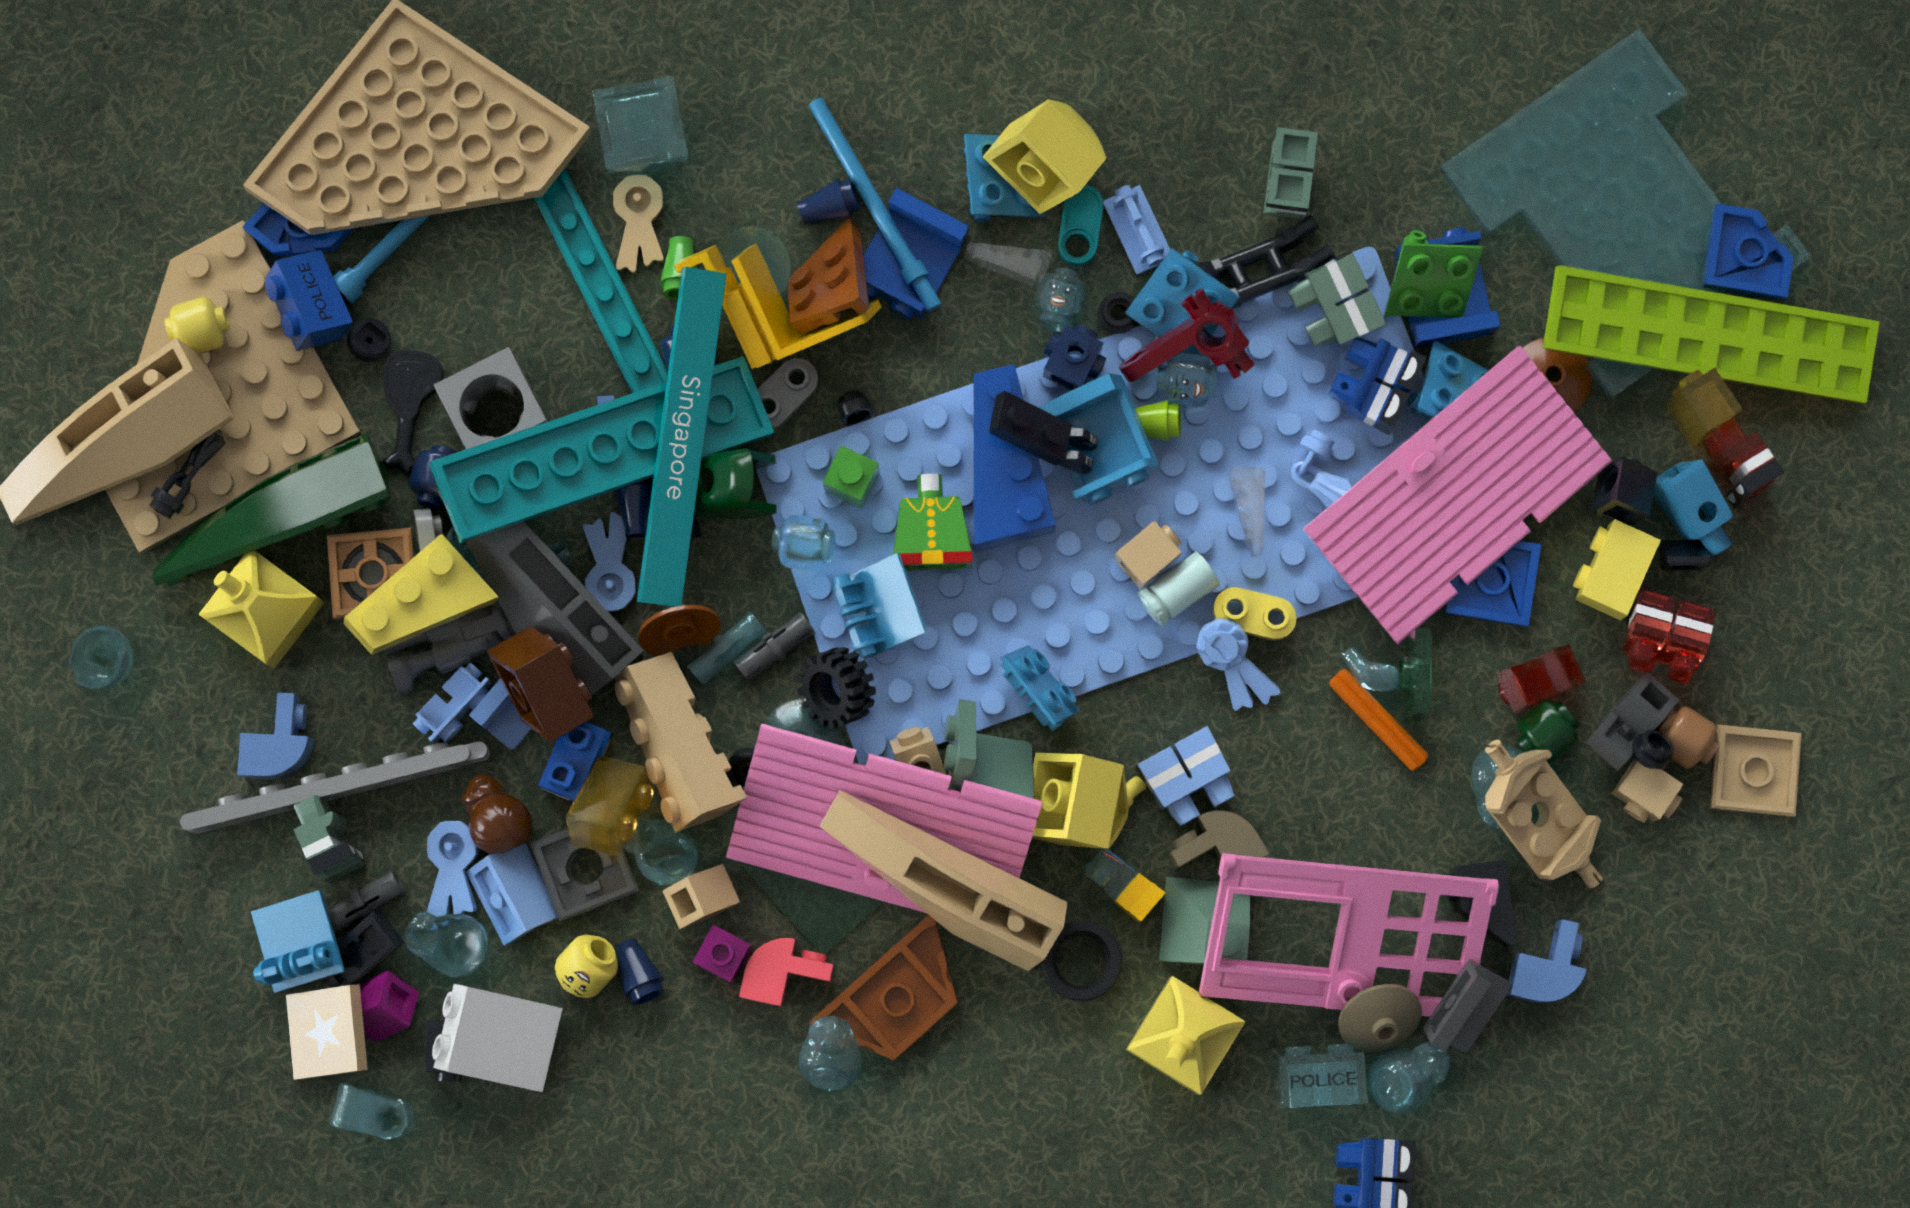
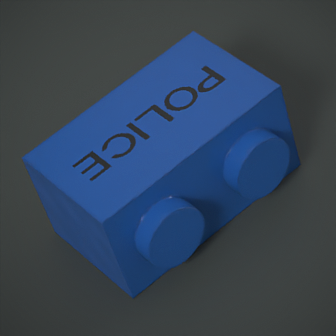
(307, 300)

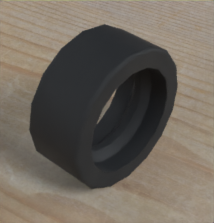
(1111, 972)

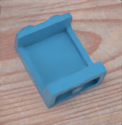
(1122, 445)

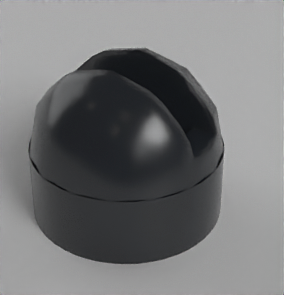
(853, 402)

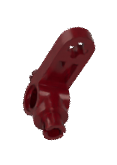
(1221, 350)

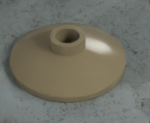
(1380, 1017)

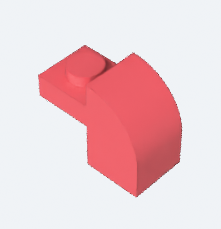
(770, 967)

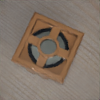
(366, 566)

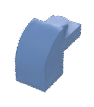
(277, 753)
(1550, 978)

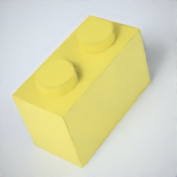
(1616, 569)

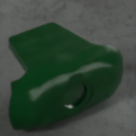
(732, 485)

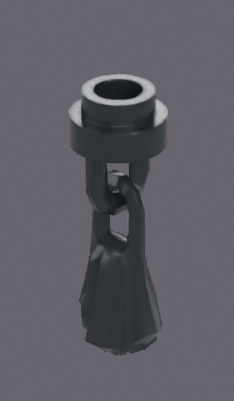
(200, 454)

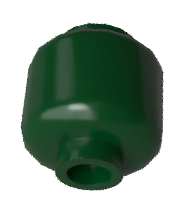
(1548, 728)

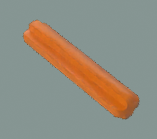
(1378, 720)

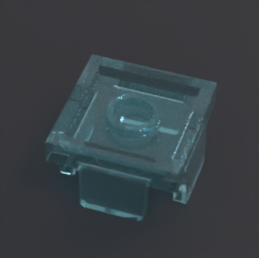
(641, 126)

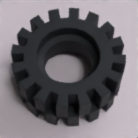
(851, 681)

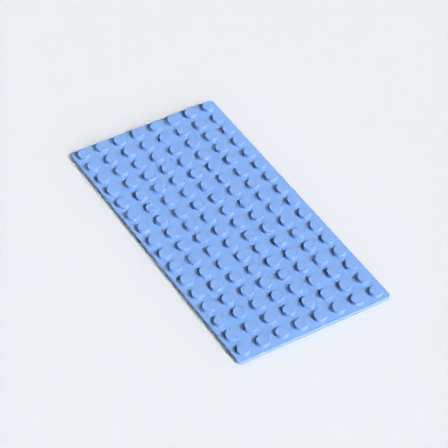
(1065, 586)

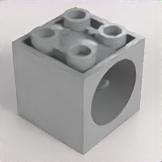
(495, 373)

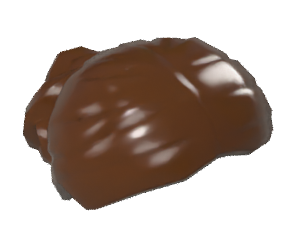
(496, 819)

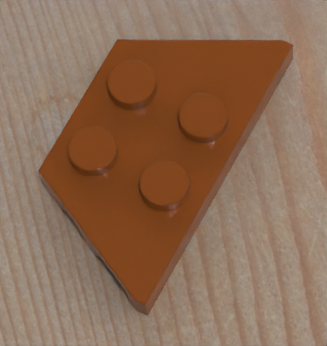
(829, 281)
(898, 994)

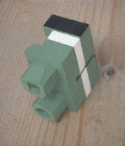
(1290, 173)
(1326, 287)
(321, 840)

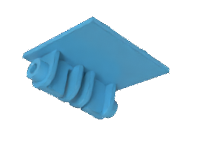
(987, 188)
(1176, 278)
(1445, 380)
(879, 606)
(1031, 670)
(296, 942)

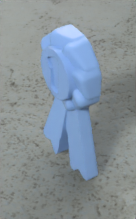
(609, 579)
(1224, 647)
(451, 852)

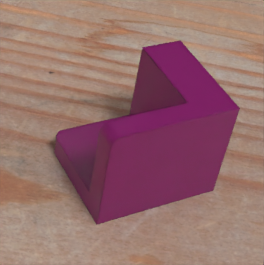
(386, 1005)

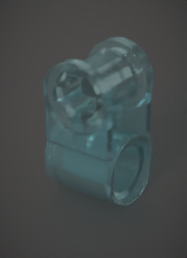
(365, 1112)

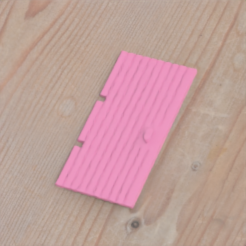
(1457, 494)
(798, 779)

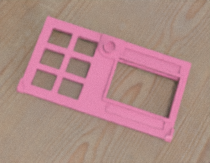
(1359, 931)

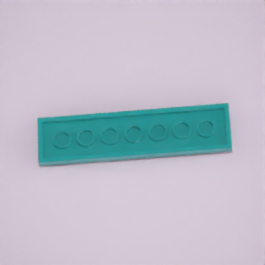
(586, 454)

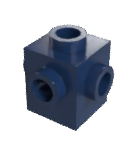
(1072, 371)

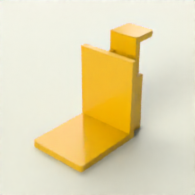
(759, 310)

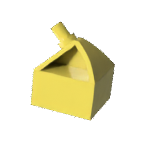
(1047, 154)
(261, 607)
(1081, 799)
(1185, 1035)

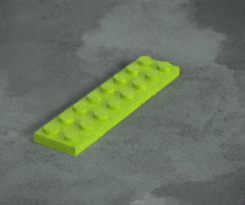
(1707, 330)

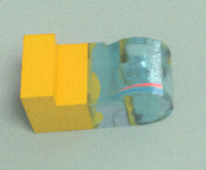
(1123, 884)

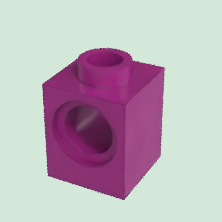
(722, 954)

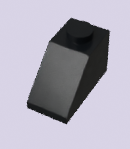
(1501, 920)

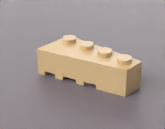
(675, 743)

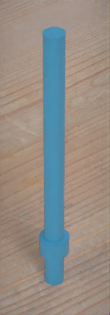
(912, 270)

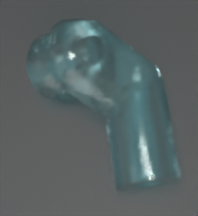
(1370, 674)

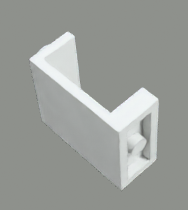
(496, 1037)

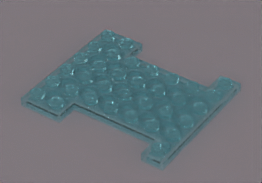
(1601, 180)

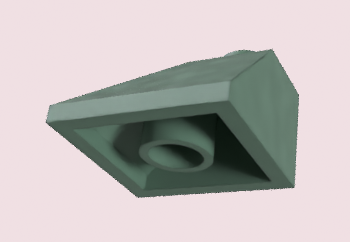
(1188, 922)

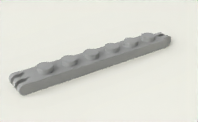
(354, 780)

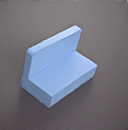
(512, 893)

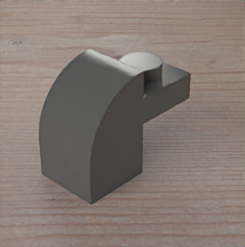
(1636, 712)

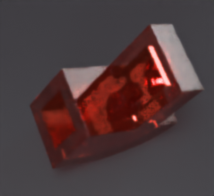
(1539, 679)

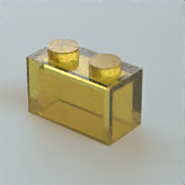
(1702, 405)
(609, 805)

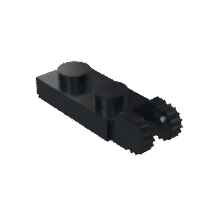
(1041, 433)

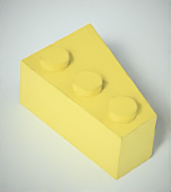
(420, 596)

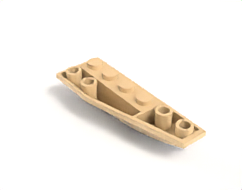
(120, 433)
(950, 884)

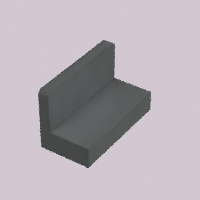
(1466, 1008)

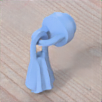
(1325, 485)

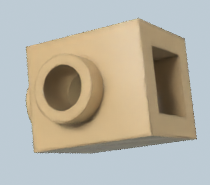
(1149, 554)
(917, 748)
(1648, 792)
(709, 891)

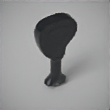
(407, 383)

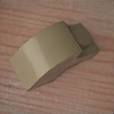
(1222, 832)

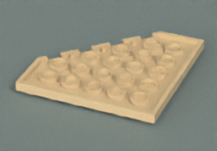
(413, 133)
(278, 395)

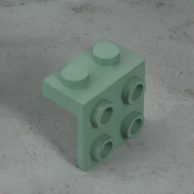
(985, 758)

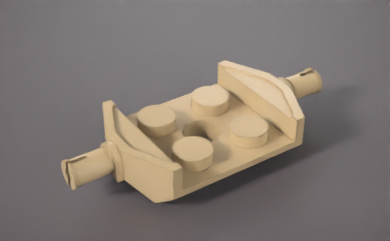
(1563, 832)

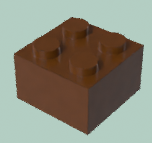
(542, 683)

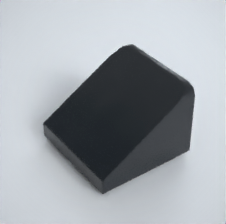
(1683, 555)

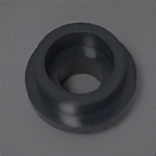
(1111, 301)
(1653, 749)

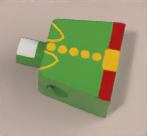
(932, 529)

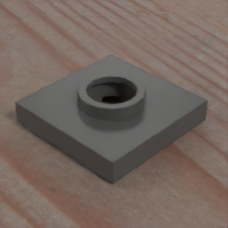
(569, 896)

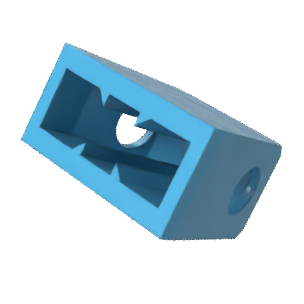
(1681, 494)

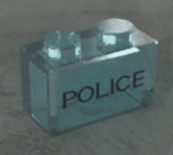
(1321, 1078)

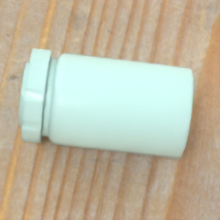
(1178, 588)

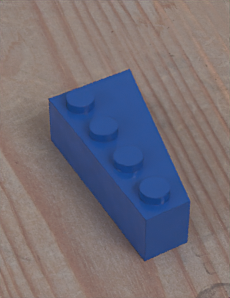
(1008, 481)

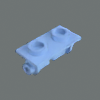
(1137, 228)
(444, 717)

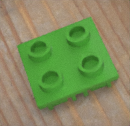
(1432, 278)

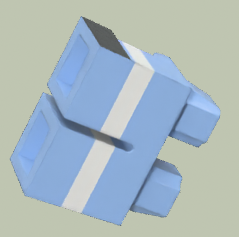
(1171, 784)

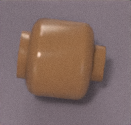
(1690, 735)

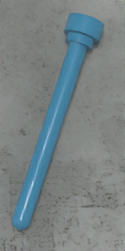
(353, 280)

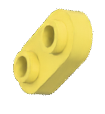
(1255, 613)

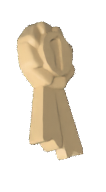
(638, 203)

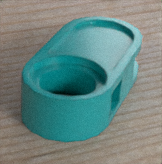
(1081, 218)

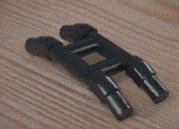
(1272, 251)

